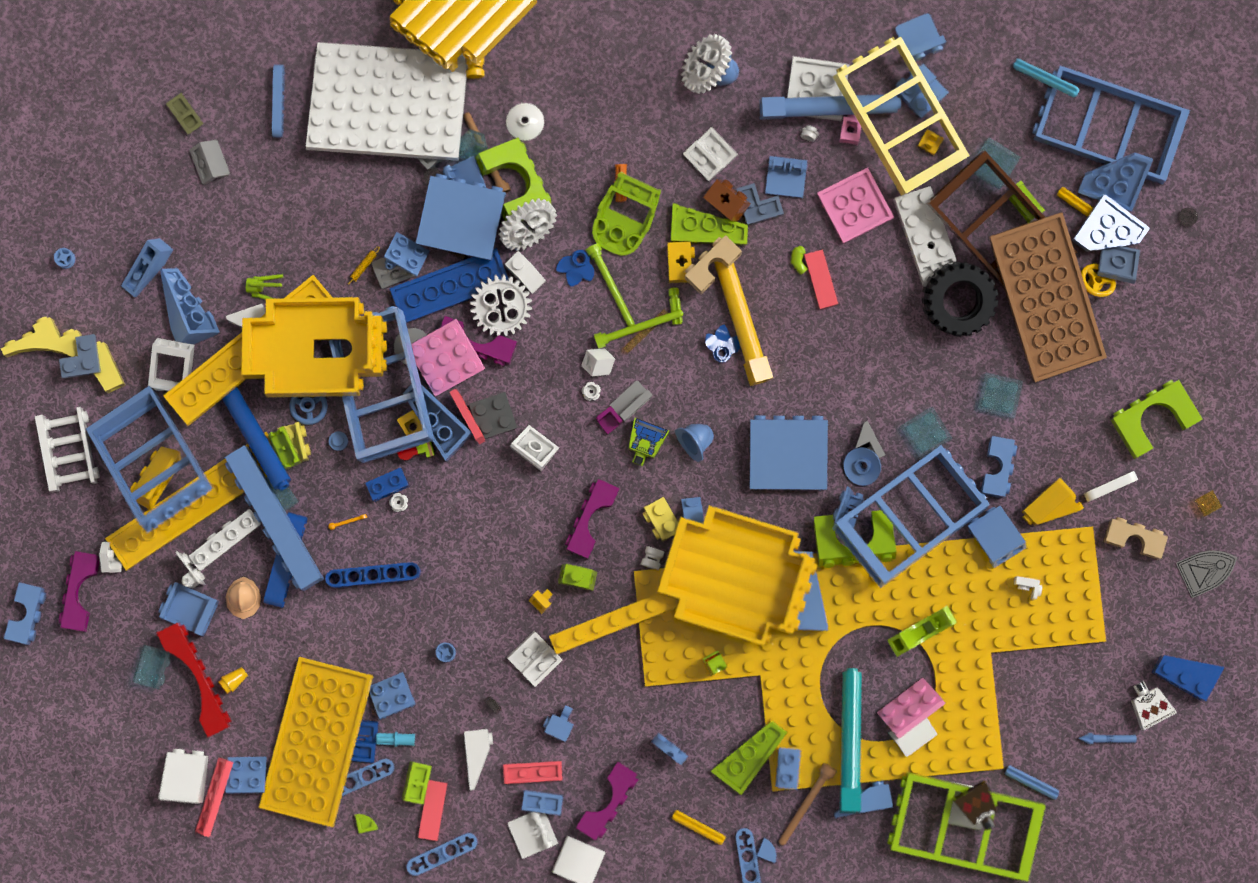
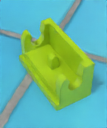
(1020, 207)
(284, 448)
(416, 782)

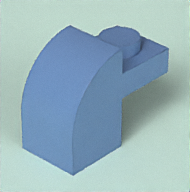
(693, 509)

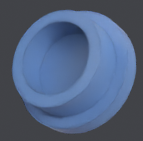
(338, 441)

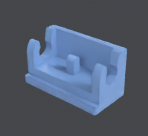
(542, 802)

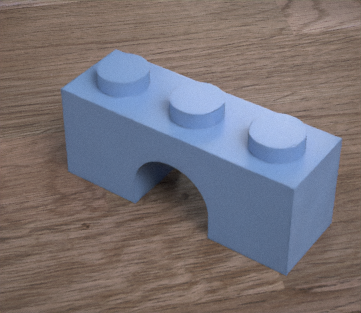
(1002, 450)
(23, 630)

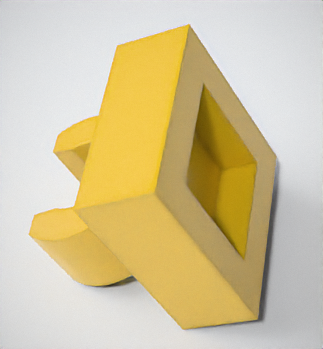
(930, 142)
(540, 601)

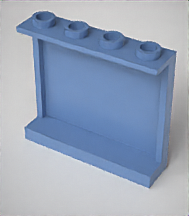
(461, 217)
(788, 453)

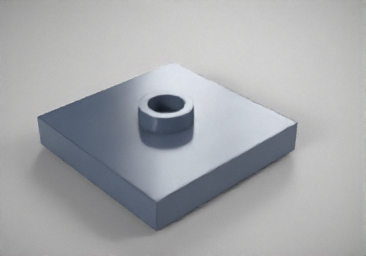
(1119, 264)

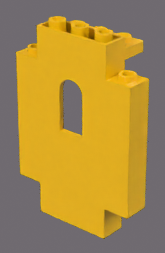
(283, 347)

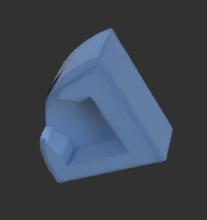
(767, 851)

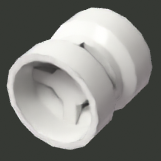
(654, 554)

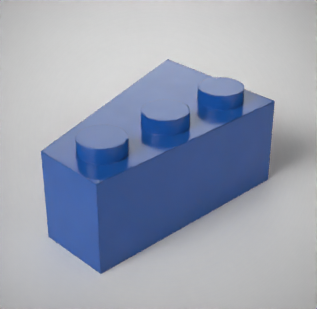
(1190, 676)

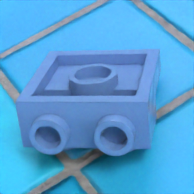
(914, 97)

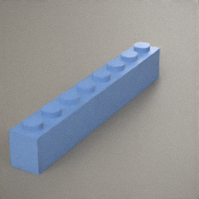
(274, 518)

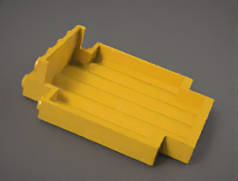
(457, 26)
(737, 576)

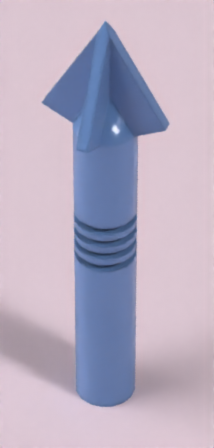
(1090, 738)

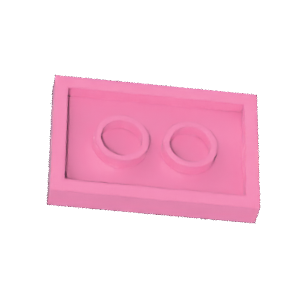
(911, 708)

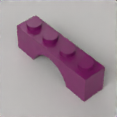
(499, 349)
(602, 496)
(74, 615)
(594, 822)

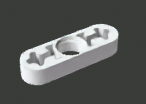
(1110, 486)

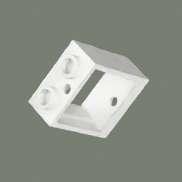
(170, 348)

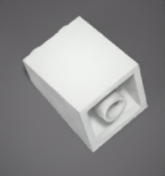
(184, 776)

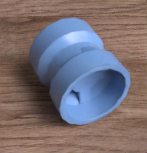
(445, 652)

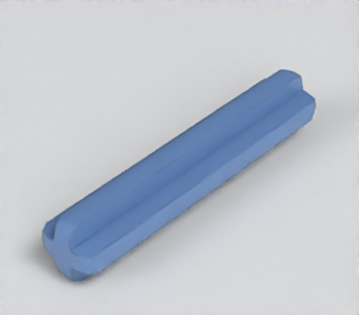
(1031, 782)

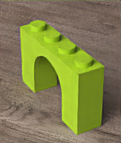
(513, 156)
(1129, 421)
(832, 552)

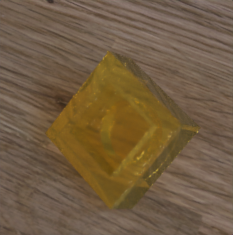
(1208, 503)

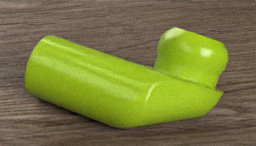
(796, 259)

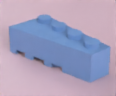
(447, 429)
(814, 615)

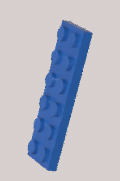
(445, 286)

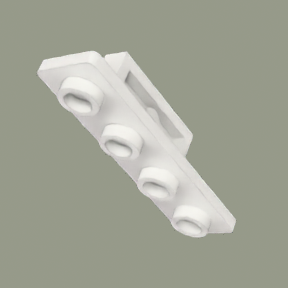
(221, 542)

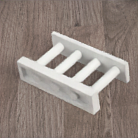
(51, 462)

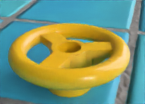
(1096, 282)

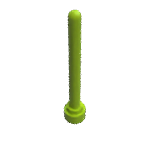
(595, 253)
(603, 339)

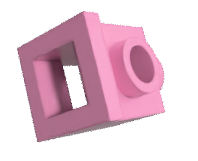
(847, 137)

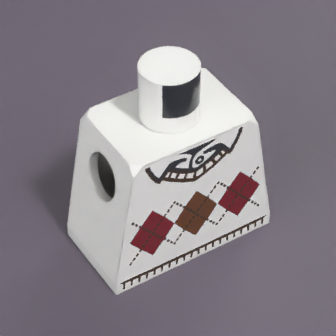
(1150, 706)

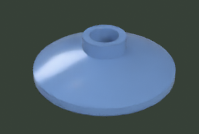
(854, 469)

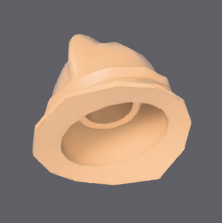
(243, 598)

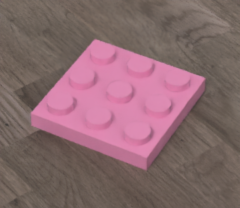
(855, 205)
(446, 357)

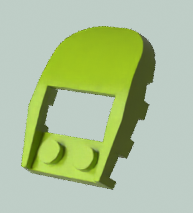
(616, 231)

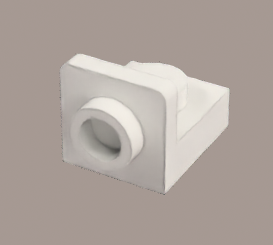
(107, 559)
(1027, 583)

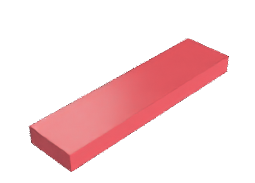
(214, 797)

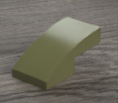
(184, 113)

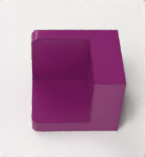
(609, 420)

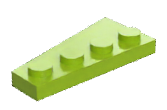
(700, 227)
(746, 762)

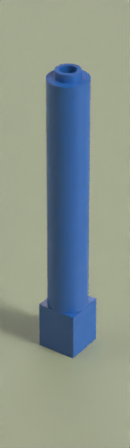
(256, 440)

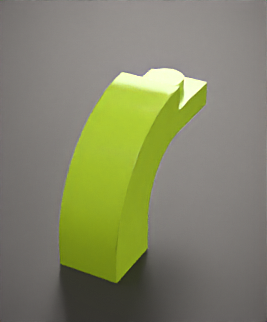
(922, 631)

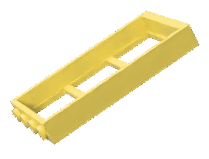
(870, 131)

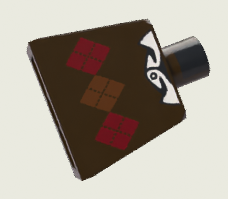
(977, 805)

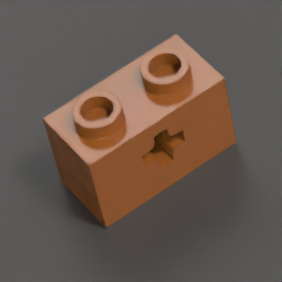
(717, 197)

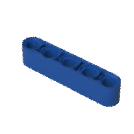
(364, 571)
(279, 577)

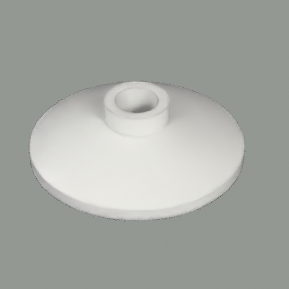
(531, 128)

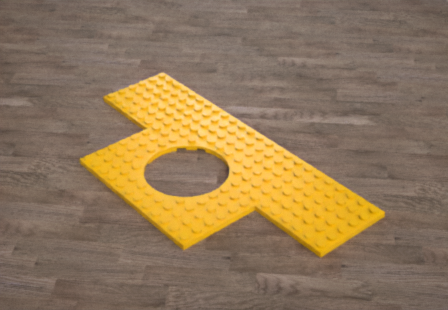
(955, 574)

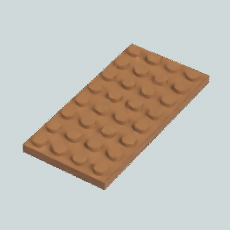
(1047, 297)

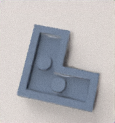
(760, 210)
(87, 360)

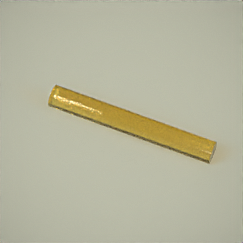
(641, 335)

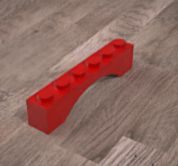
(212, 715)

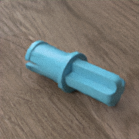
(395, 739)

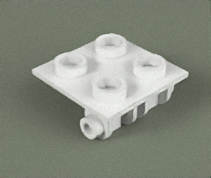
(195, 576)
(532, 833)

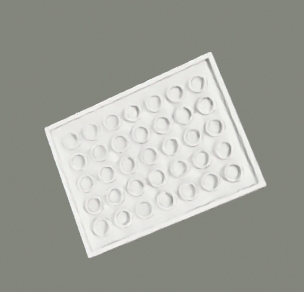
(385, 103)

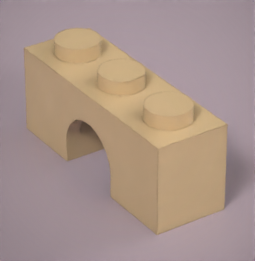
(723, 251)
(1152, 541)

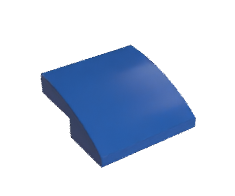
(366, 749)

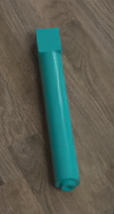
(851, 742)

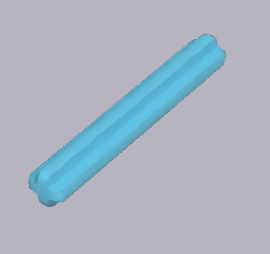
(1046, 78)

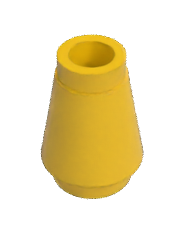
(232, 680)

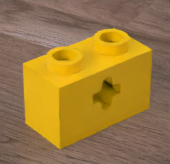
(676, 251)

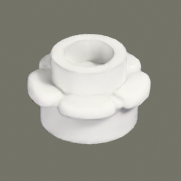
(809, 133)
(591, 396)
(398, 497)

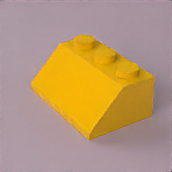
(160, 461)

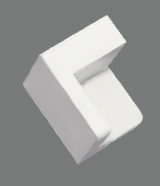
(598, 362)

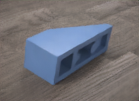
(146, 266)
(873, 798)

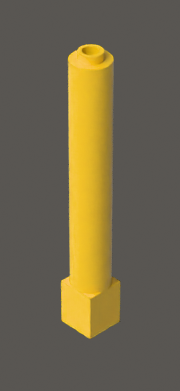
(756, 364)

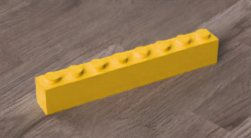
(612, 622)

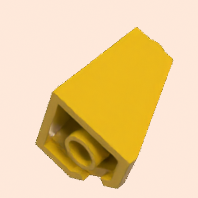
(1052, 504)

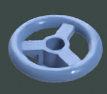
(310, 420)

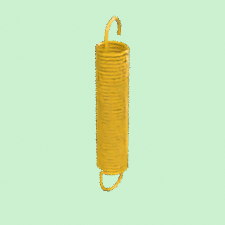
(363, 265)

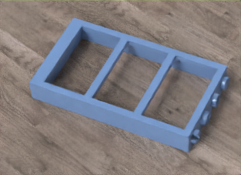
(1172, 141)
(120, 418)
(365, 455)
(863, 552)

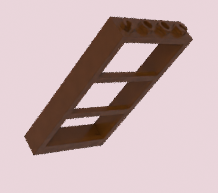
(957, 181)

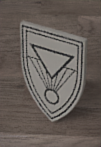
(1206, 570)

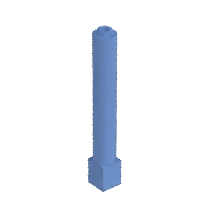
(820, 106)

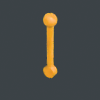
(331, 526)

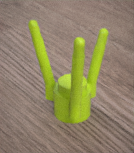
(256, 285)

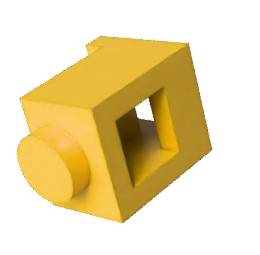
(408, 419)

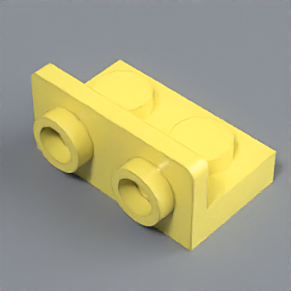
(297, 436)
(662, 518)

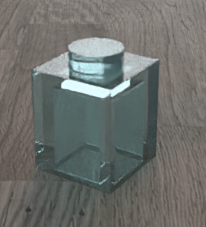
(472, 144)

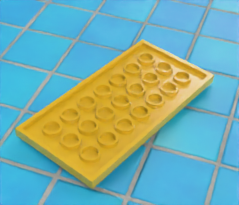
(316, 741)

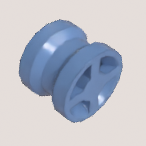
(62, 255)

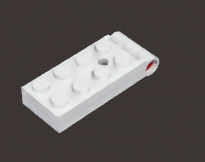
(924, 228)

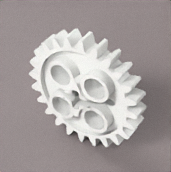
(715, 52)
(538, 215)
(517, 302)

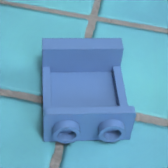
(997, 536)
(188, 608)
(788, 768)

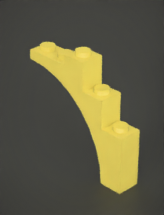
(49, 339)

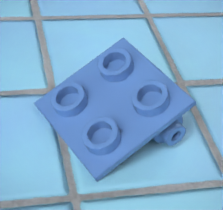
(466, 170)
(786, 176)
(405, 254)
(848, 498)
(391, 695)
(247, 775)

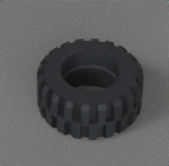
(983, 306)

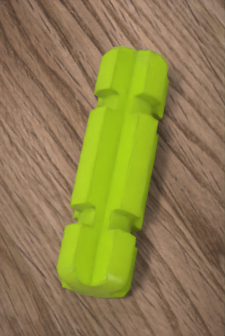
(675, 304)

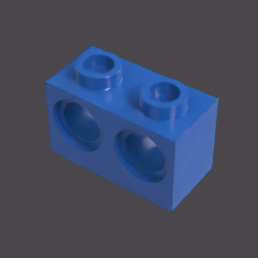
(387, 484)

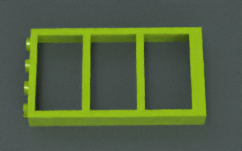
(1030, 843)

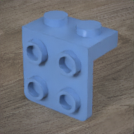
(921, 36)

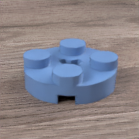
(669, 748)

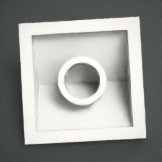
(534, 447)

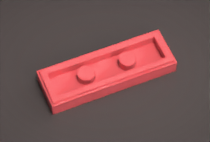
(821, 279)
(467, 416)
(532, 772)
(432, 810)

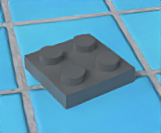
(493, 415)

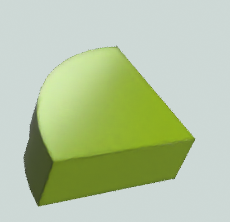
(365, 823)

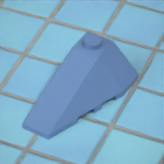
(186, 316)

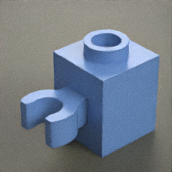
(560, 726)

